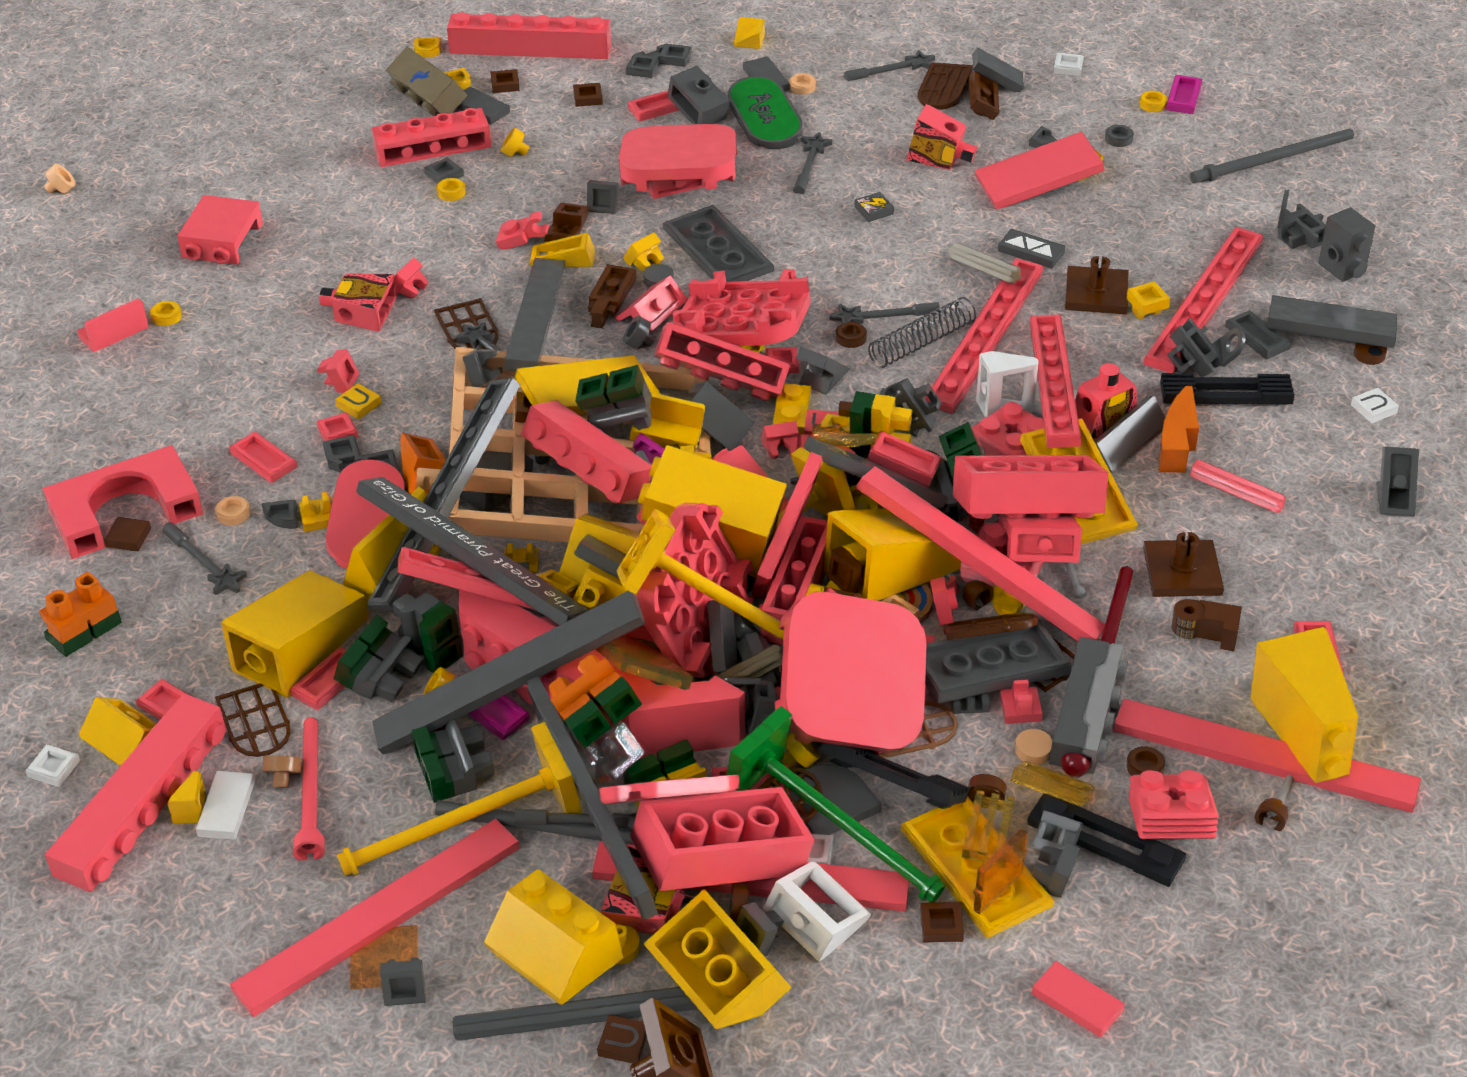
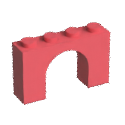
(152, 474)

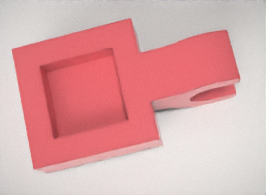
(517, 232)
(945, 598)

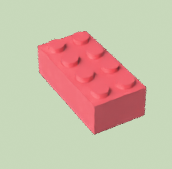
(1030, 485)
(720, 838)

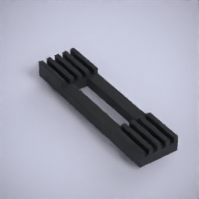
(1270, 388)
(940, 790)
(1156, 860)

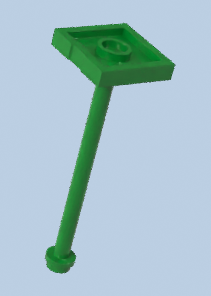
(762, 754)

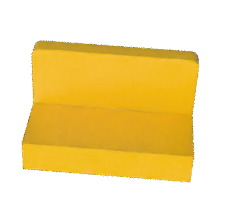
(673, 421)
(115, 728)

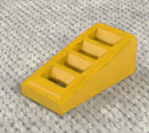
(575, 250)

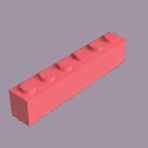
(529, 36)
(136, 793)

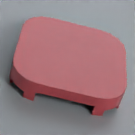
(678, 154)
(746, 310)
(676, 611)
(853, 672)

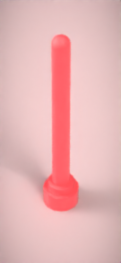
(309, 837)

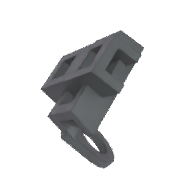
(1300, 226)
(1208, 354)
(915, 400)
(761, 700)

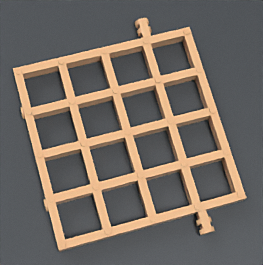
(521, 483)

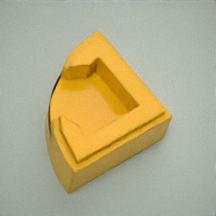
(1005, 602)

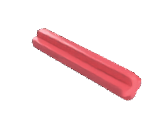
(1238, 486)

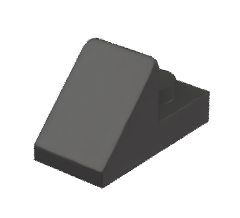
(820, 371)
(1398, 481)

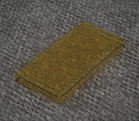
(645, 661)

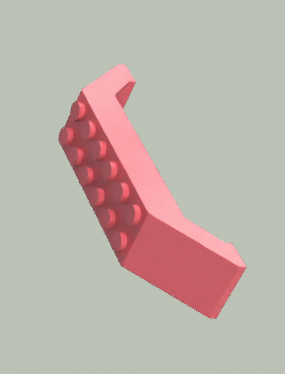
(705, 714)

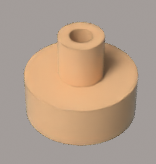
(59, 179)

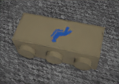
(425, 83)

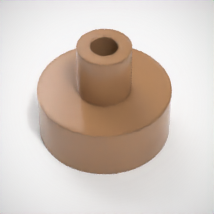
(281, 767)

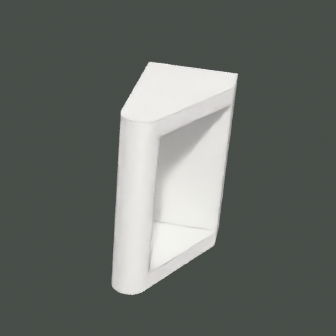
(990, 377)
(805, 919)

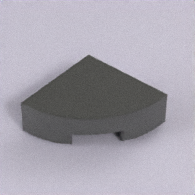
(1041, 137)
(282, 513)

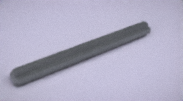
(569, 1014)

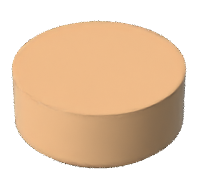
(802, 83)
(232, 510)
(1033, 746)

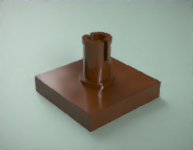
(1097, 288)
(1183, 567)
(674, 1045)

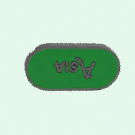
(765, 112)

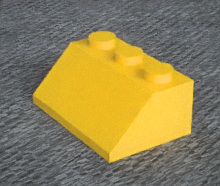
(375, 552)
(553, 937)
(716, 963)

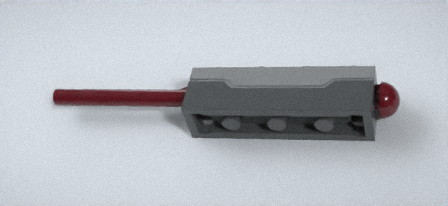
(1092, 693)

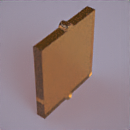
(1000, 871)
(397, 944)

